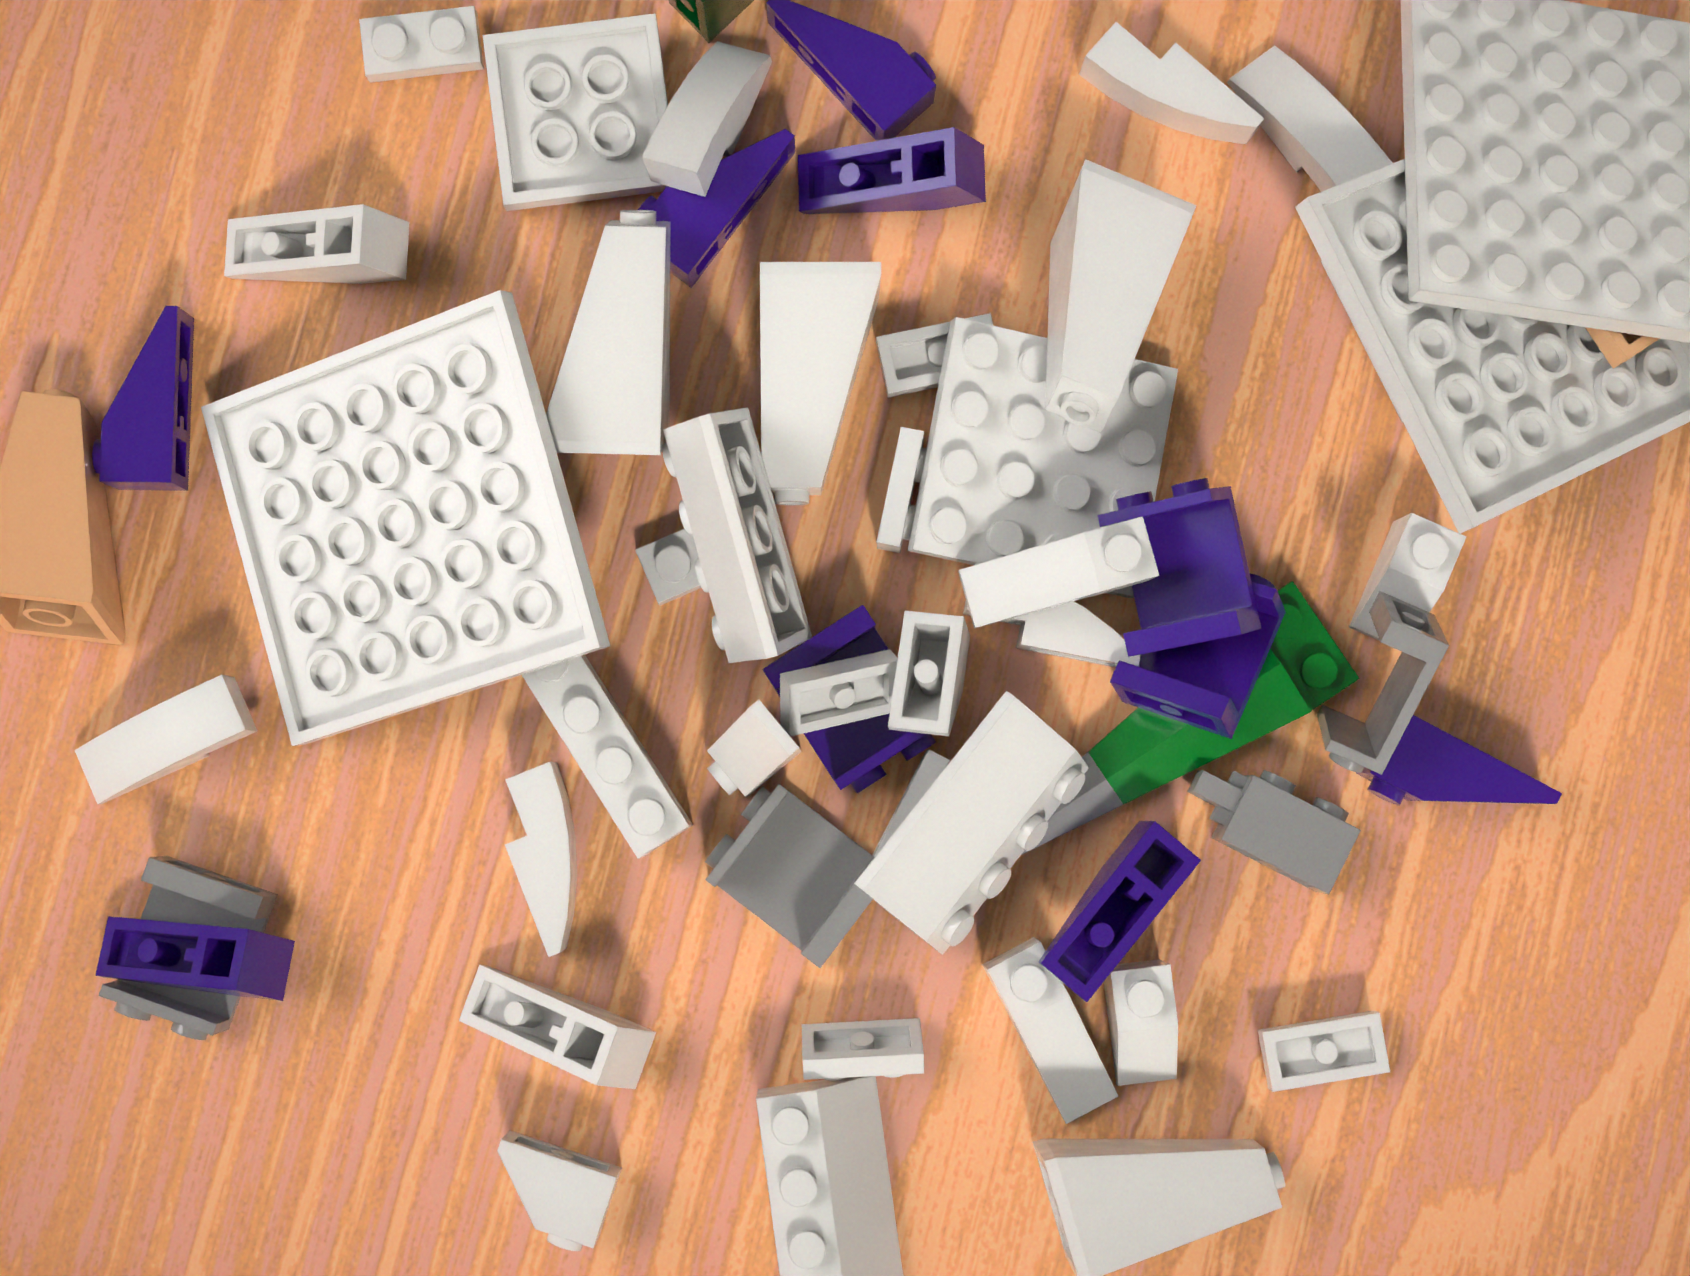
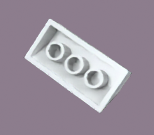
(736, 535)
(974, 824)
(829, 1179)

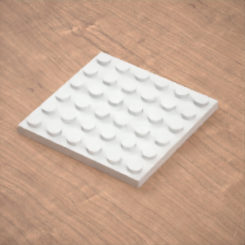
(1548, 162)
(1485, 396)
(405, 521)

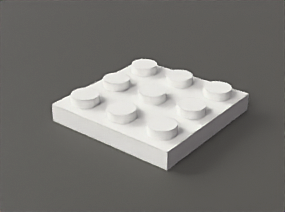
(575, 109)

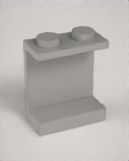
(1422, 647)
(793, 872)
(193, 897)

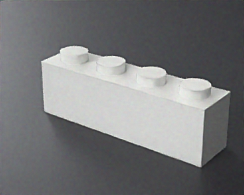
(609, 753)

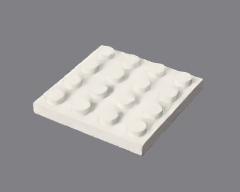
(1019, 476)

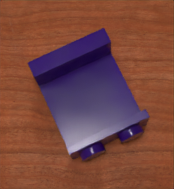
(1201, 566)
(1205, 680)
(857, 748)

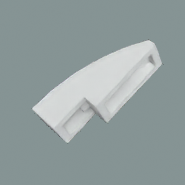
(1168, 89)
(705, 118)
(1307, 121)
(1070, 633)
(165, 738)
(547, 855)

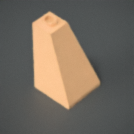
(56, 526)

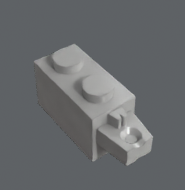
(1278, 828)

